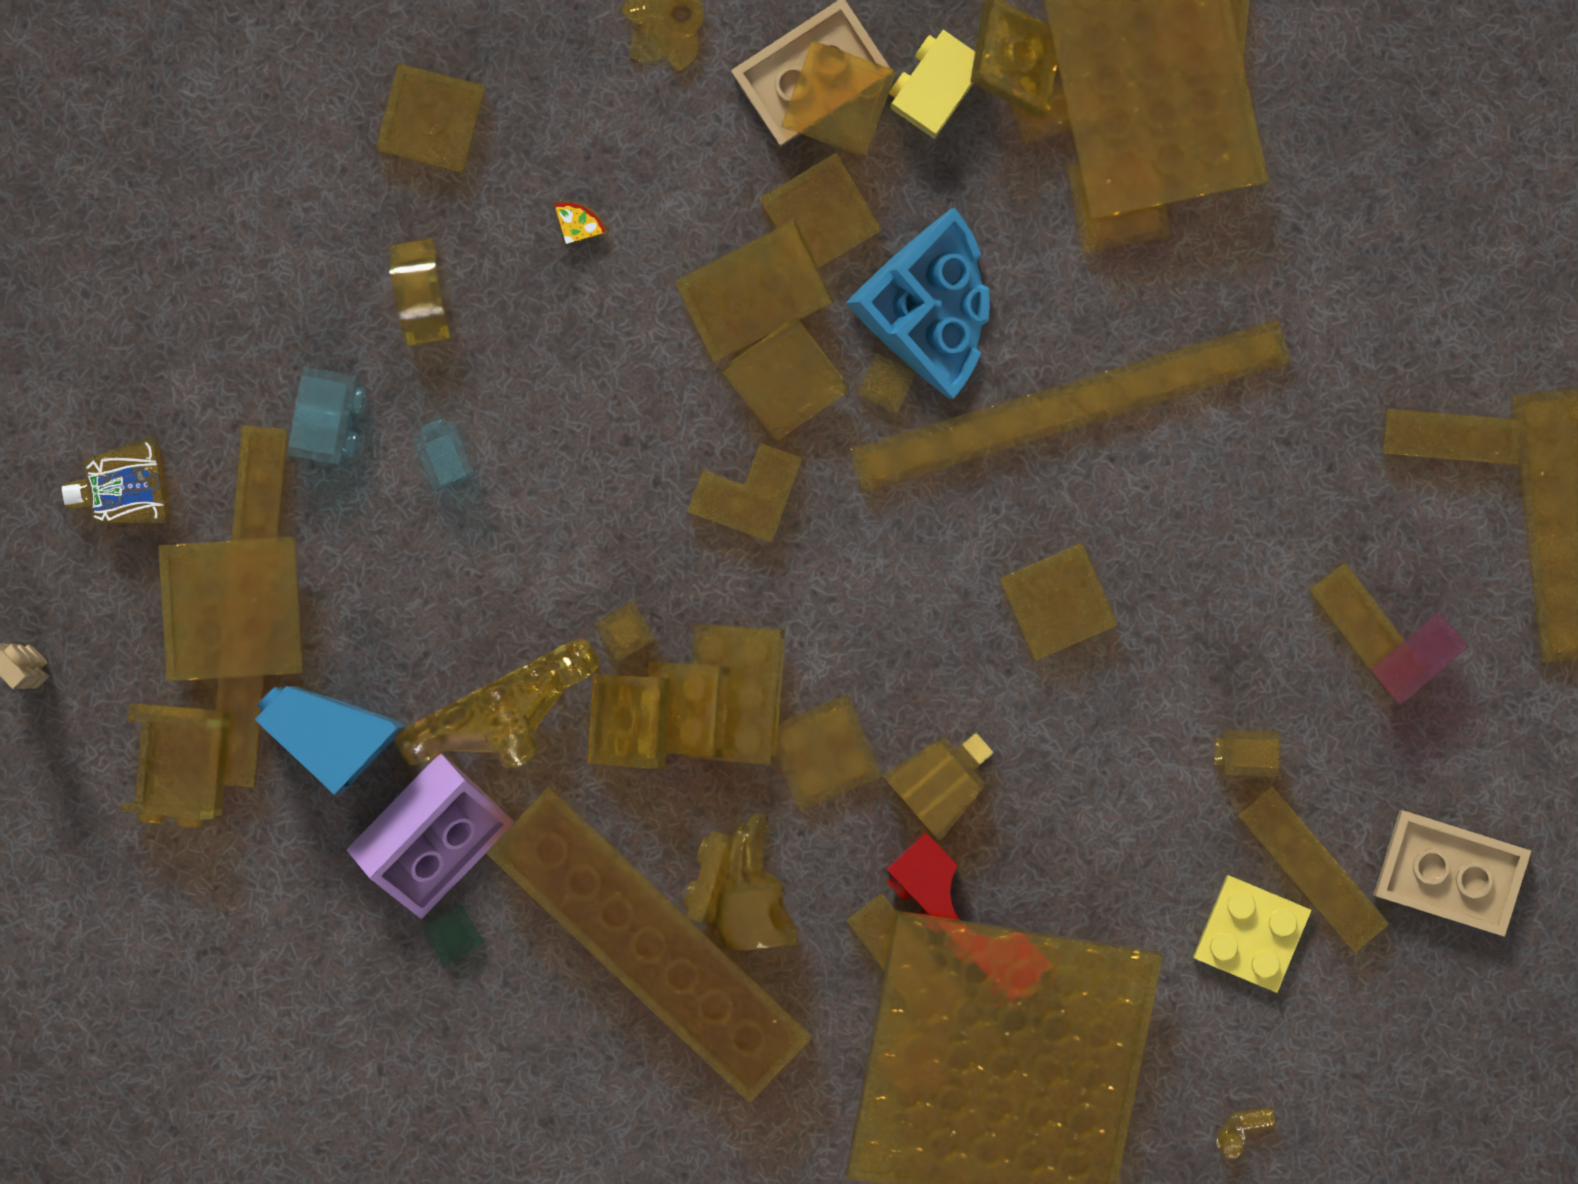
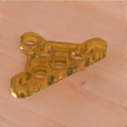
(503, 724)

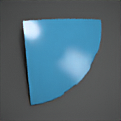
(930, 303)

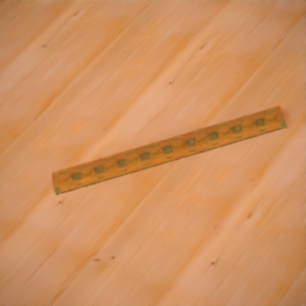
(1070, 406)

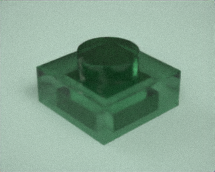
(453, 934)

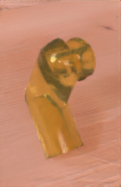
(1239, 1127)

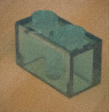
(326, 416)

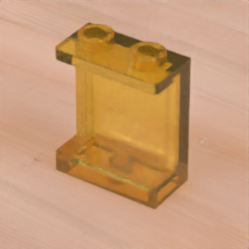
(179, 763)

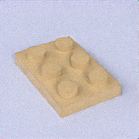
(774, 71)
(1452, 873)

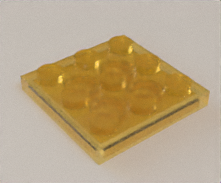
(231, 609)

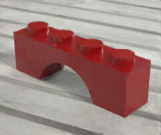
(925, 875)

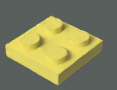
(1252, 933)

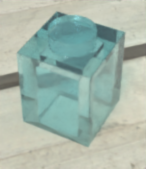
(443, 454)

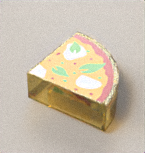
(578, 222)

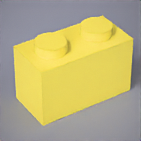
(935, 85)

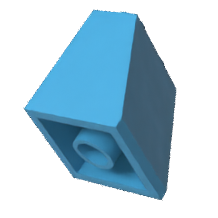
(326, 734)

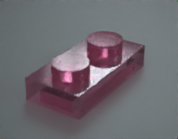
(1418, 658)

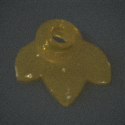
(661, 33)

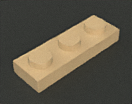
(22, 666)

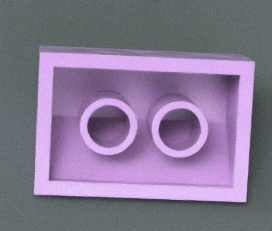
(430, 836)

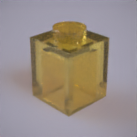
(625, 631)
(1247, 752)

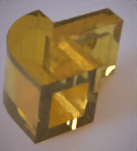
(418, 292)

